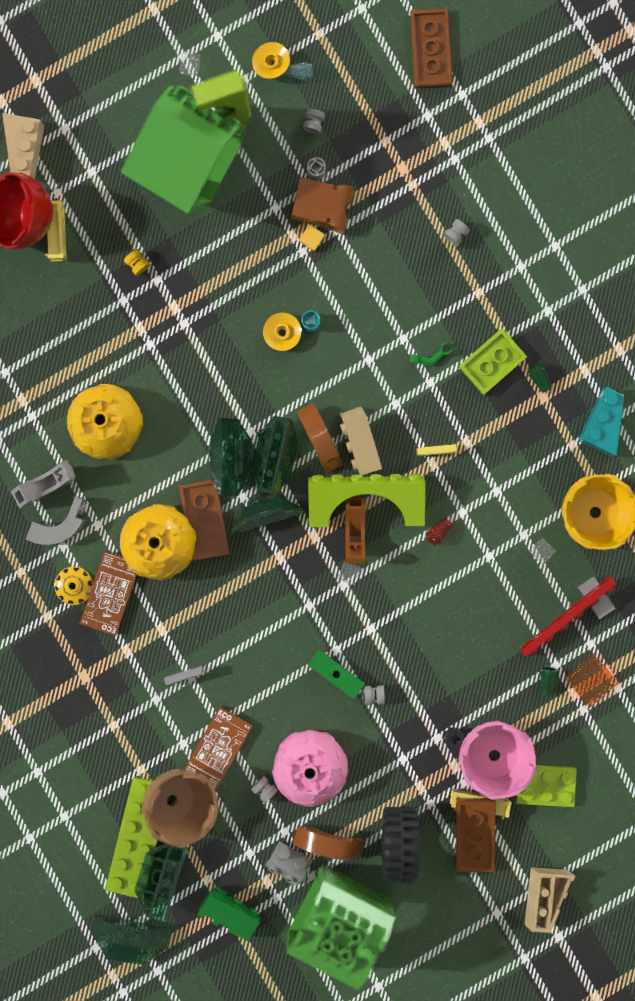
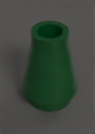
(540, 377)
(548, 680)

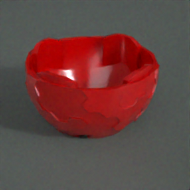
(24, 211)

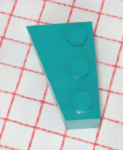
(604, 423)

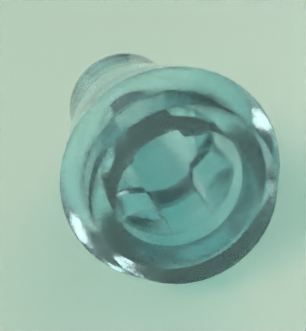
(301, 71)

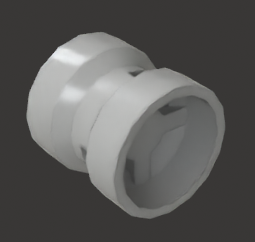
(313, 121)
(316, 168)
(457, 232)
(370, 695)
(264, 789)

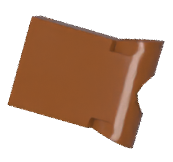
(322, 204)

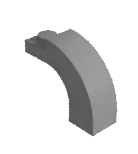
(44, 485)
(66, 530)

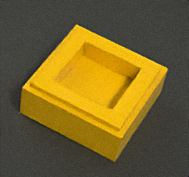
(311, 238)

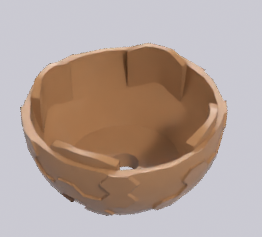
(188, 816)

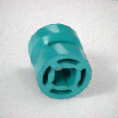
(308, 318)

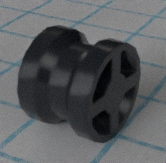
(454, 734)

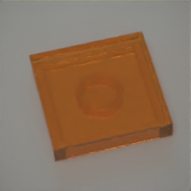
(591, 680)

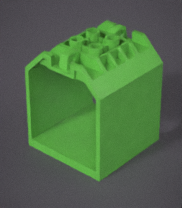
(184, 150)
(341, 927)

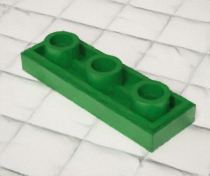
(345, 681)

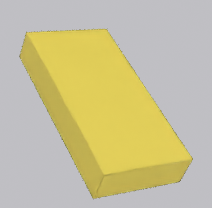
(435, 450)

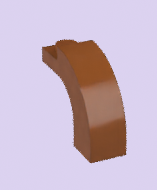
(319, 438)
(355, 530)
(327, 845)

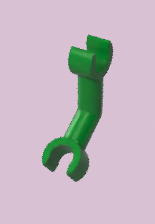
(417, 359)

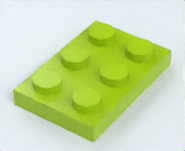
(492, 361)
(550, 787)

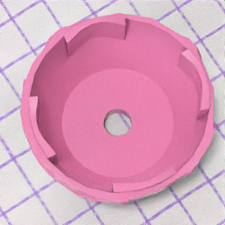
(313, 751)
(509, 772)

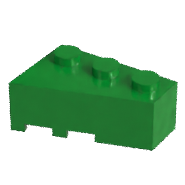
(229, 913)

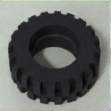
(400, 845)

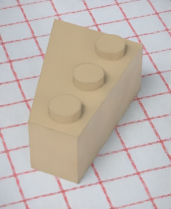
(23, 143)
(360, 441)
(545, 896)

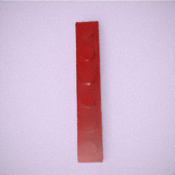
(574, 611)

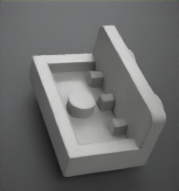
(288, 863)

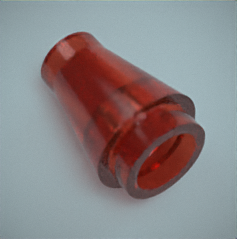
(438, 532)

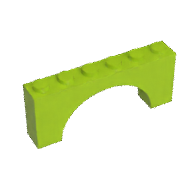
(226, 92)
(329, 492)

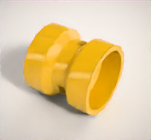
(137, 262)

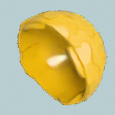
(121, 424)
(616, 510)
(175, 537)

